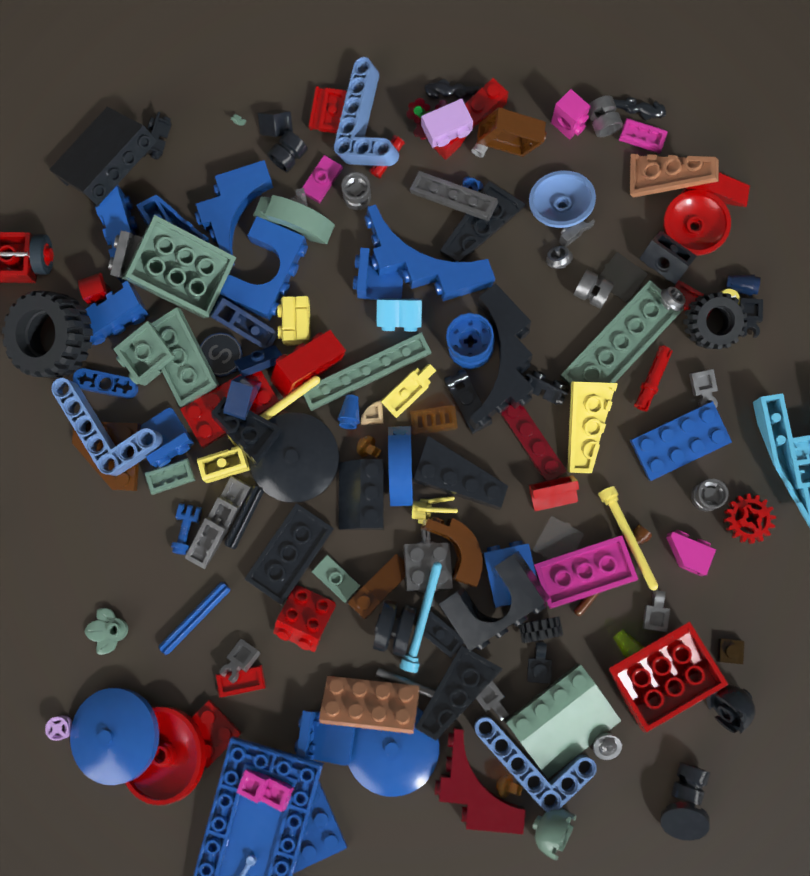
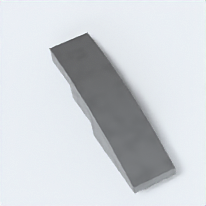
(218, 522)

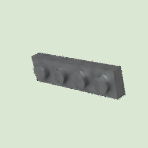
(454, 196)

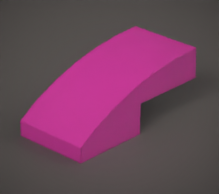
(266, 789)

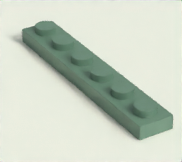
(367, 371)

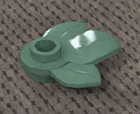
(103, 630)

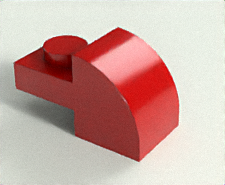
(93, 288)

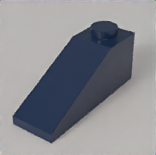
(243, 323)

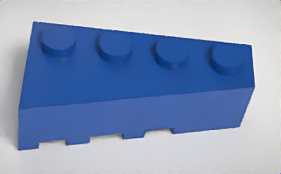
(116, 216)

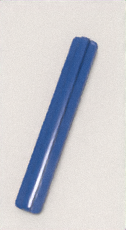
(194, 618)

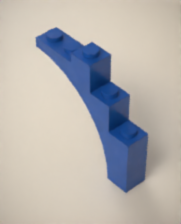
(449, 278)

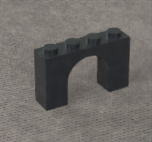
(526, 596)

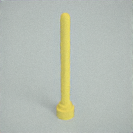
(290, 398)
(610, 498)

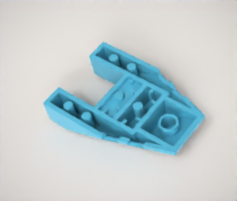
(787, 453)

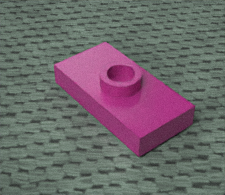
(643, 135)
(322, 179)

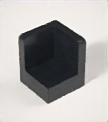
(275, 122)

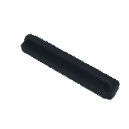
(244, 517)

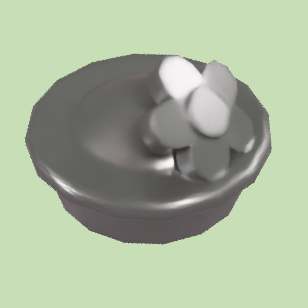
(559, 257)
(672, 299)
(607, 746)

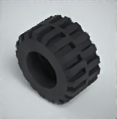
(732, 317)

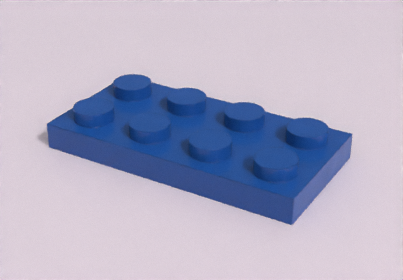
(680, 441)

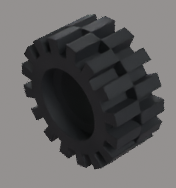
(540, 629)

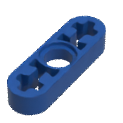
(88, 386)

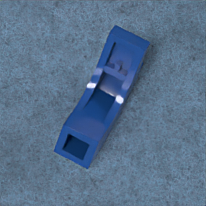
(400, 466)

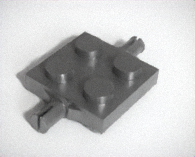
(419, 562)

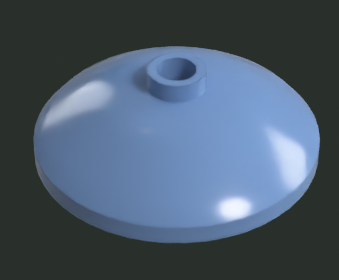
(562, 190)

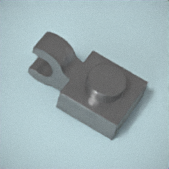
(571, 233)
(656, 616)
(490, 698)

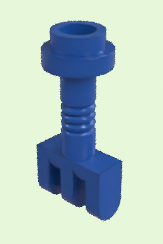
(180, 546)

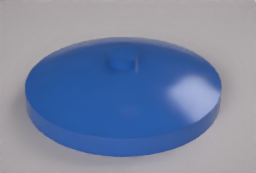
(114, 736)
(393, 761)

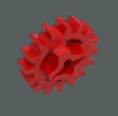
(754, 526)

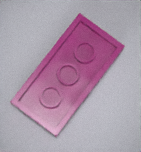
(586, 572)

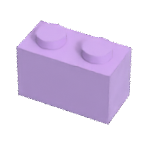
(447, 123)

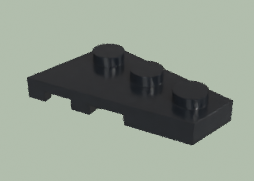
(252, 435)

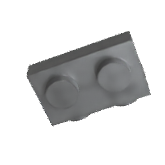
(125, 246)

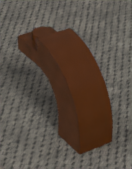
(468, 551)

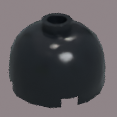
(733, 708)

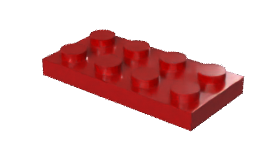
(199, 411)

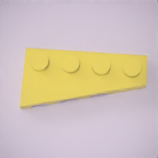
(587, 422)

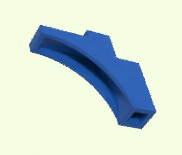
(234, 193)

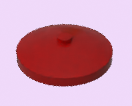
(177, 761)

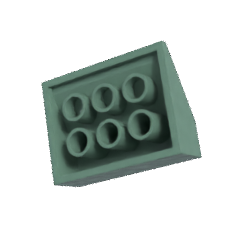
(179, 267)
(562, 720)

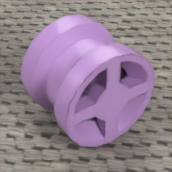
(54, 730)

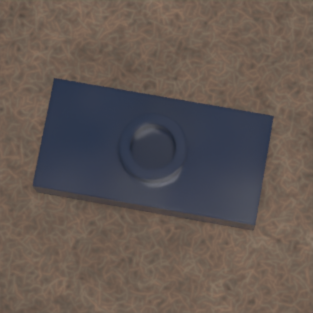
(257, 361)

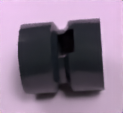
(290, 148)
(690, 783)

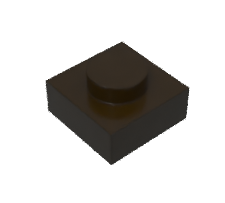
(731, 651)

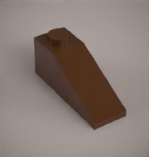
(378, 587)

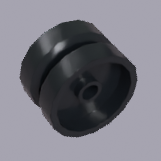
(395, 628)

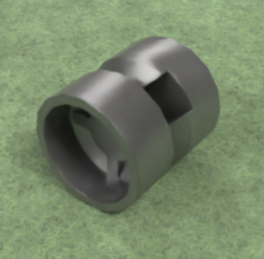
(604, 116)
(353, 186)
(587, 284)
(709, 495)

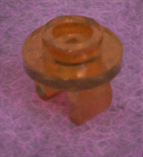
(367, 446)
(506, 786)

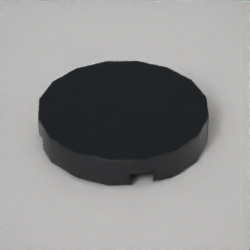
(685, 821)

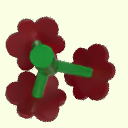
(418, 109)

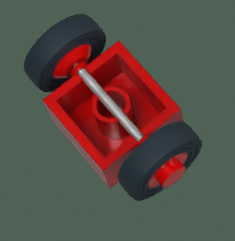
(24, 256)

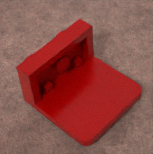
(304, 618)

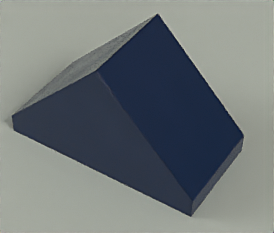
(241, 396)

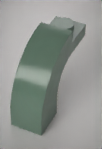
(295, 216)

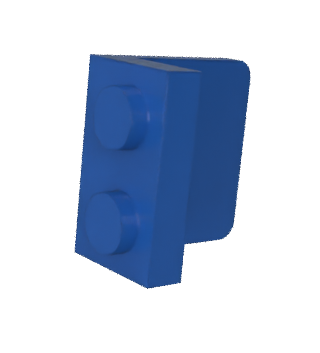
(369, 283)
(175, 437)
(324, 741)

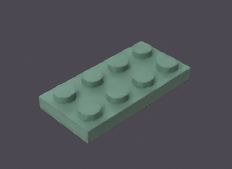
(189, 371)

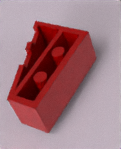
(306, 362)

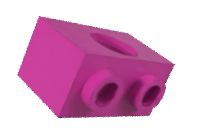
(570, 114)

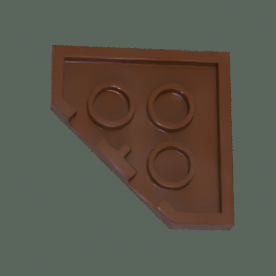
(118, 433)

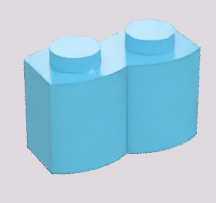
(399, 313)

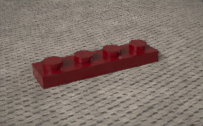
(533, 442)

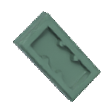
(170, 476)
(336, 579)

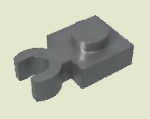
(704, 384)
(242, 658)

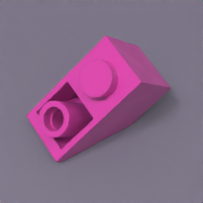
(691, 554)

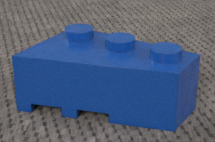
(116, 313)

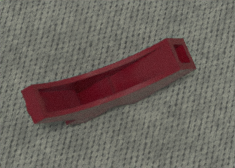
(483, 808)

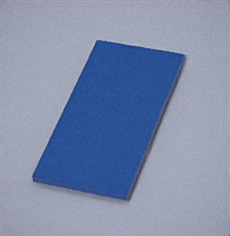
(247, 828)

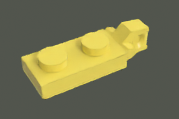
(408, 390)

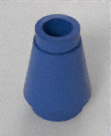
(349, 413)

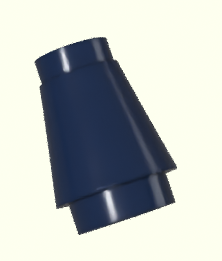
(744, 284)

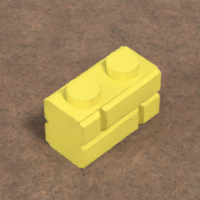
(295, 320)
(223, 464)

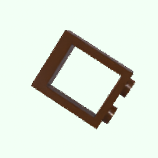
(511, 132)

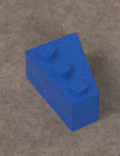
(156, 206)

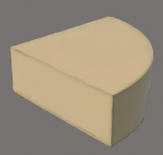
(373, 414)

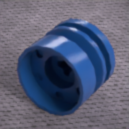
(470, 328)

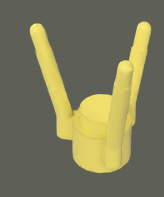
(423, 508)

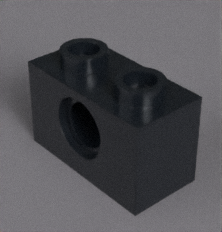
(665, 247)

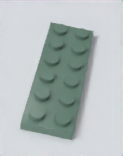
(622, 339)

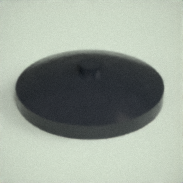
(299, 461)

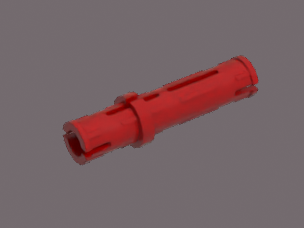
(653, 378)

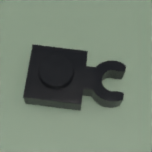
(754, 312)

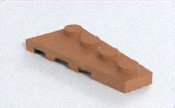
(661, 174)

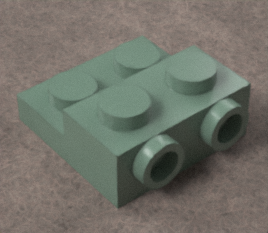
(144, 354)

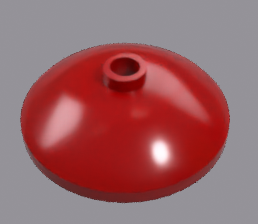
(705, 212)

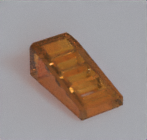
(432, 411)

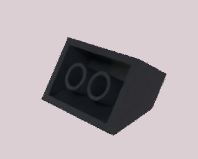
(361, 494)

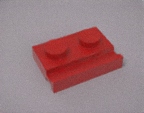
(327, 109)

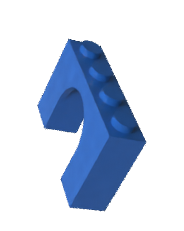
(265, 298)

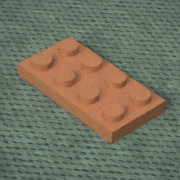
(369, 704)

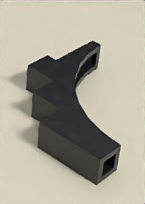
(509, 325)

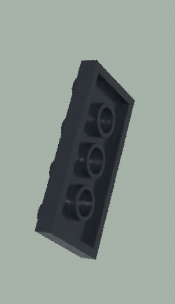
(289, 554)

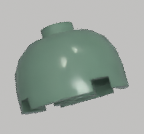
(553, 831)

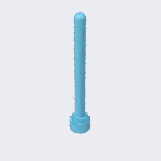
(410, 662)

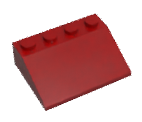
(667, 677)

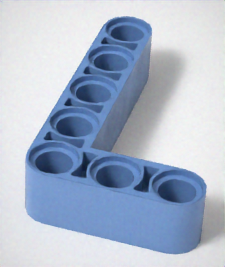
(350, 137)
(97, 433)
(528, 769)

